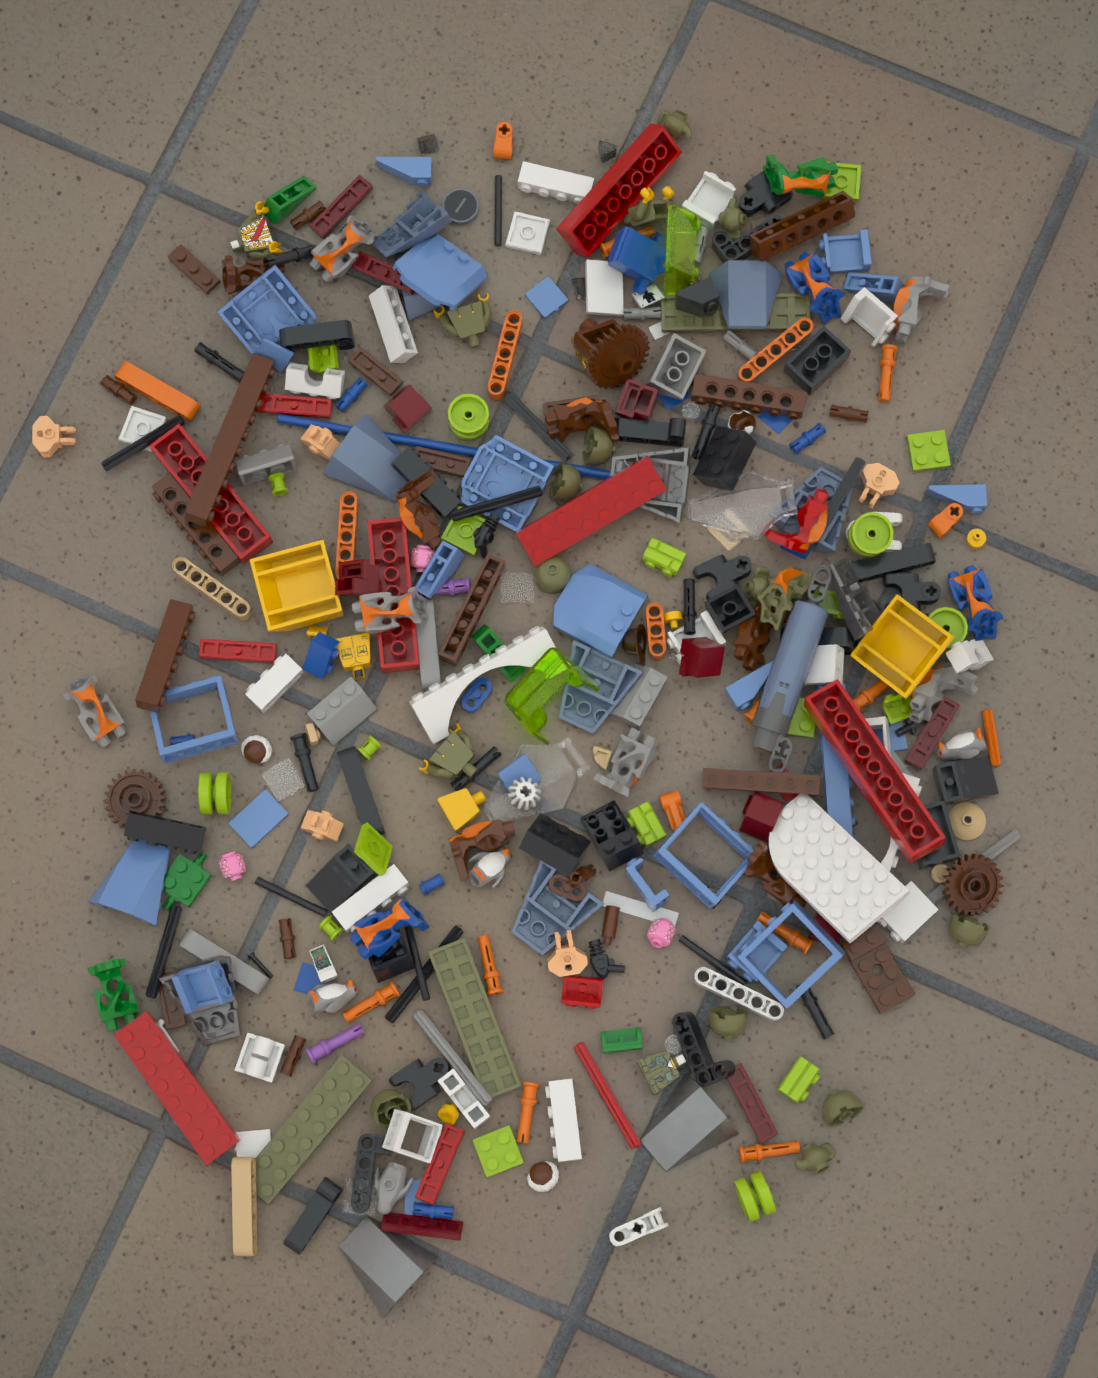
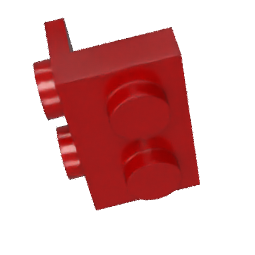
(582, 991)

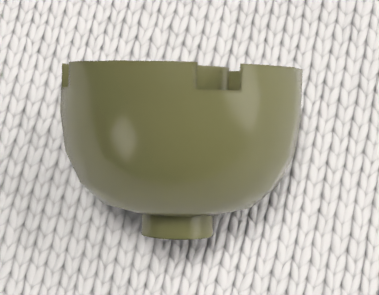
(598, 447)
(566, 483)
(552, 575)
(967, 929)
(727, 1021)
(384, 1105)
(841, 1106)

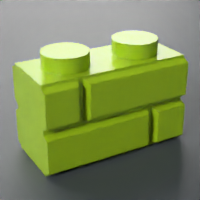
(663, 557)
(646, 824)
(798, 1080)

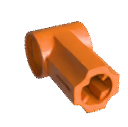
(671, 804)

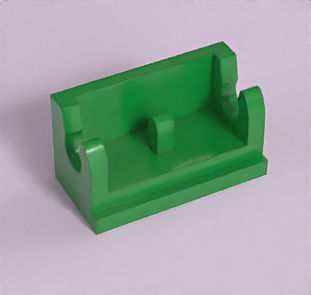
(621, 1040)

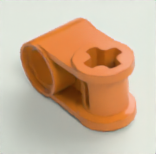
(503, 143)
(944, 521)

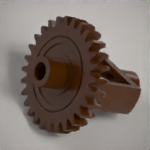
(617, 355)

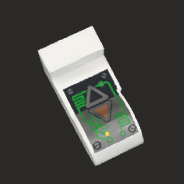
(323, 964)

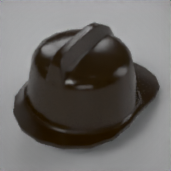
(635, 642)

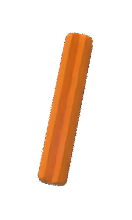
(991, 737)

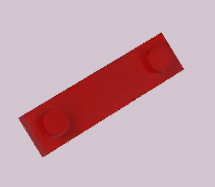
(296, 405)
(237, 650)
(440, 1164)

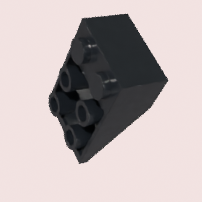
(965, 780)
(612, 835)
(340, 878)

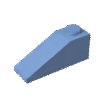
(410, 169)
(881, 286)
(970, 497)
(439, 569)
(746, 689)

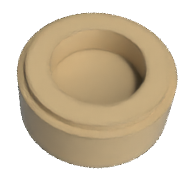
(937, 873)

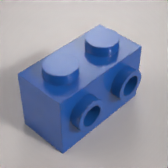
(321, 655)

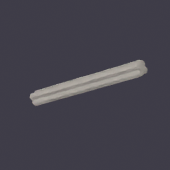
(991, 853)
(452, 1058)

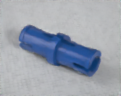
(351, 394)
(807, 438)
(433, 1210)

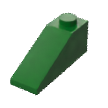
(288, 199)
(489, 642)

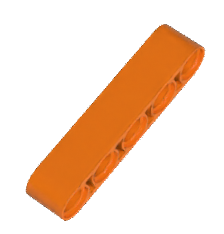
(779, 342)
(505, 347)
(157, 391)
(347, 529)

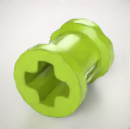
(277, 484)
(369, 748)
(330, 928)

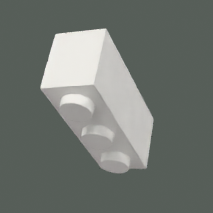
(274, 683)

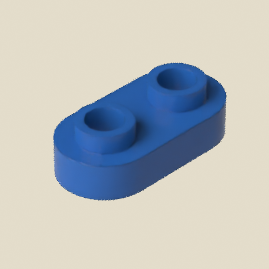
(476, 695)

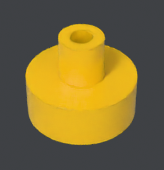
(976, 538)
(673, 618)
(448, 1114)

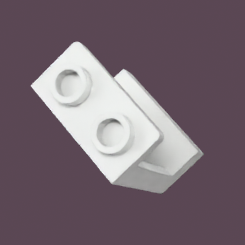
(710, 199)
(871, 315)
(704, 628)
(826, 665)
(908, 914)

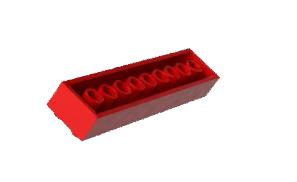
(874, 771)

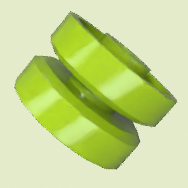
(468, 417)
(873, 524)
(953, 622)
(214, 793)
(757, 1195)

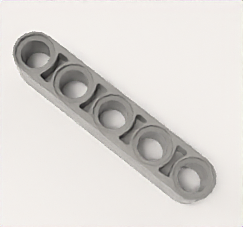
(428, 649)
(242, 972)

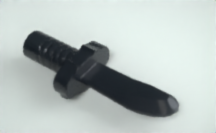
(909, 727)

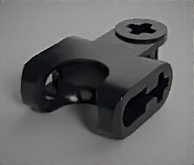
(760, 197)
(725, 573)
(913, 590)
(422, 1078)

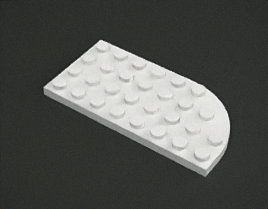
(831, 869)

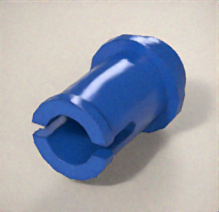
(179, 739)
(431, 884)

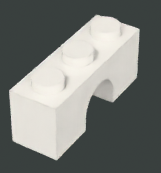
(299, 381)
(969, 655)
(464, 1099)

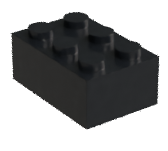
(817, 360)
(724, 458)
(555, 844)
(948, 851)

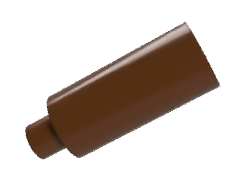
(610, 924)

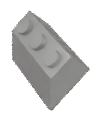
(676, 367)
(264, 463)
(640, 697)
(342, 711)

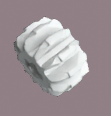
(520, 799)

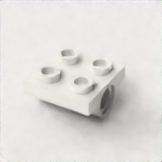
(260, 1057)

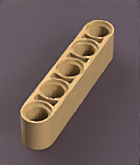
(207, 581)
(244, 1206)

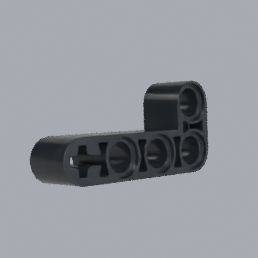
(735, 247)
(318, 335)
(652, 431)
(836, 635)
(699, 1047)
(366, 1173)
(313, 1215)

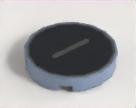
(461, 206)

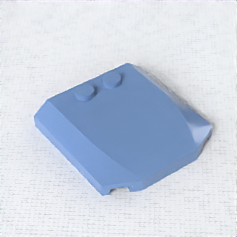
(440, 272)
(265, 309)
(502, 470)
(597, 609)

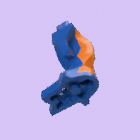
(823, 293)
(977, 601)
(376, 935)

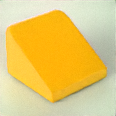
(313, 631)

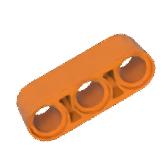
(655, 640)

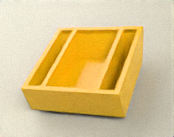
(296, 587)
(902, 646)

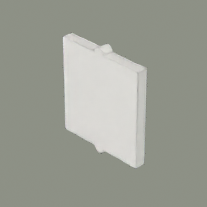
(252, 1142)

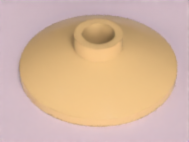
(964, 830)

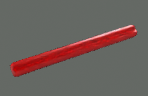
(607, 1095)

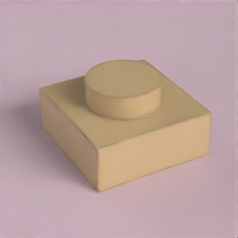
(312, 734)

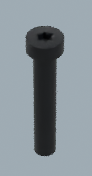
(252, 956)

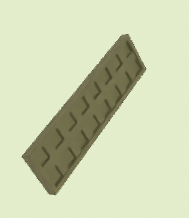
(785, 312)
(474, 1018)
(308, 1127)

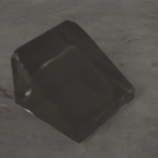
(579, 287)

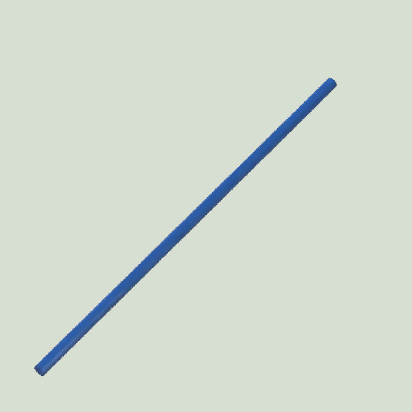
(425, 443)

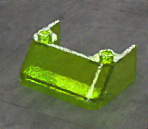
(680, 249)
(540, 686)

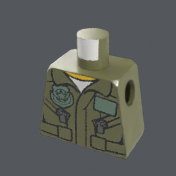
(660, 1069)

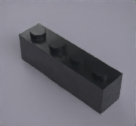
(436, 495)
(164, 831)

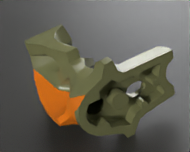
(787, 586)

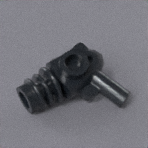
(485, 535)
(601, 963)

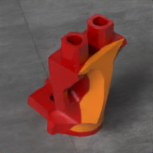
(812, 523)

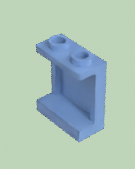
(846, 253)
(653, 901)
(763, 955)
(202, 986)

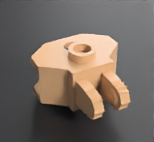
(48, 436)
(320, 441)
(878, 482)
(322, 825)
(566, 955)

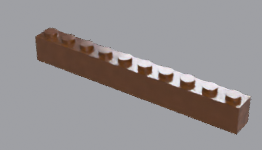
(229, 440)

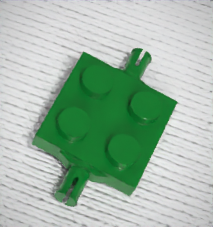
(185, 880)

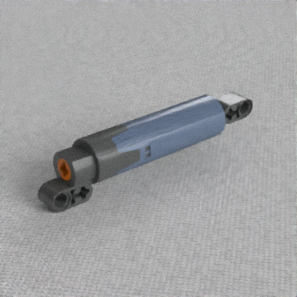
(790, 672)

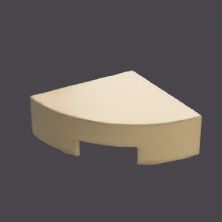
(601, 757)

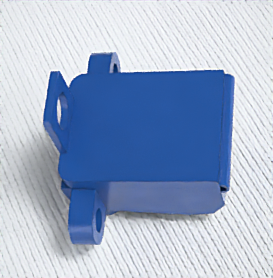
(638, 257)

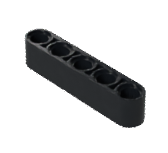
(893, 562)
(359, 788)

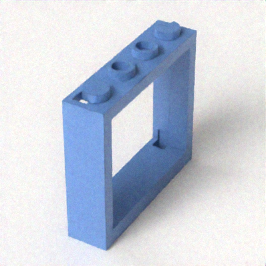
(202, 744)
(684, 875)
(816, 929)

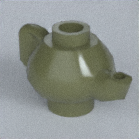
(675, 123)
(732, 219)
(757, 584)
(816, 1158)

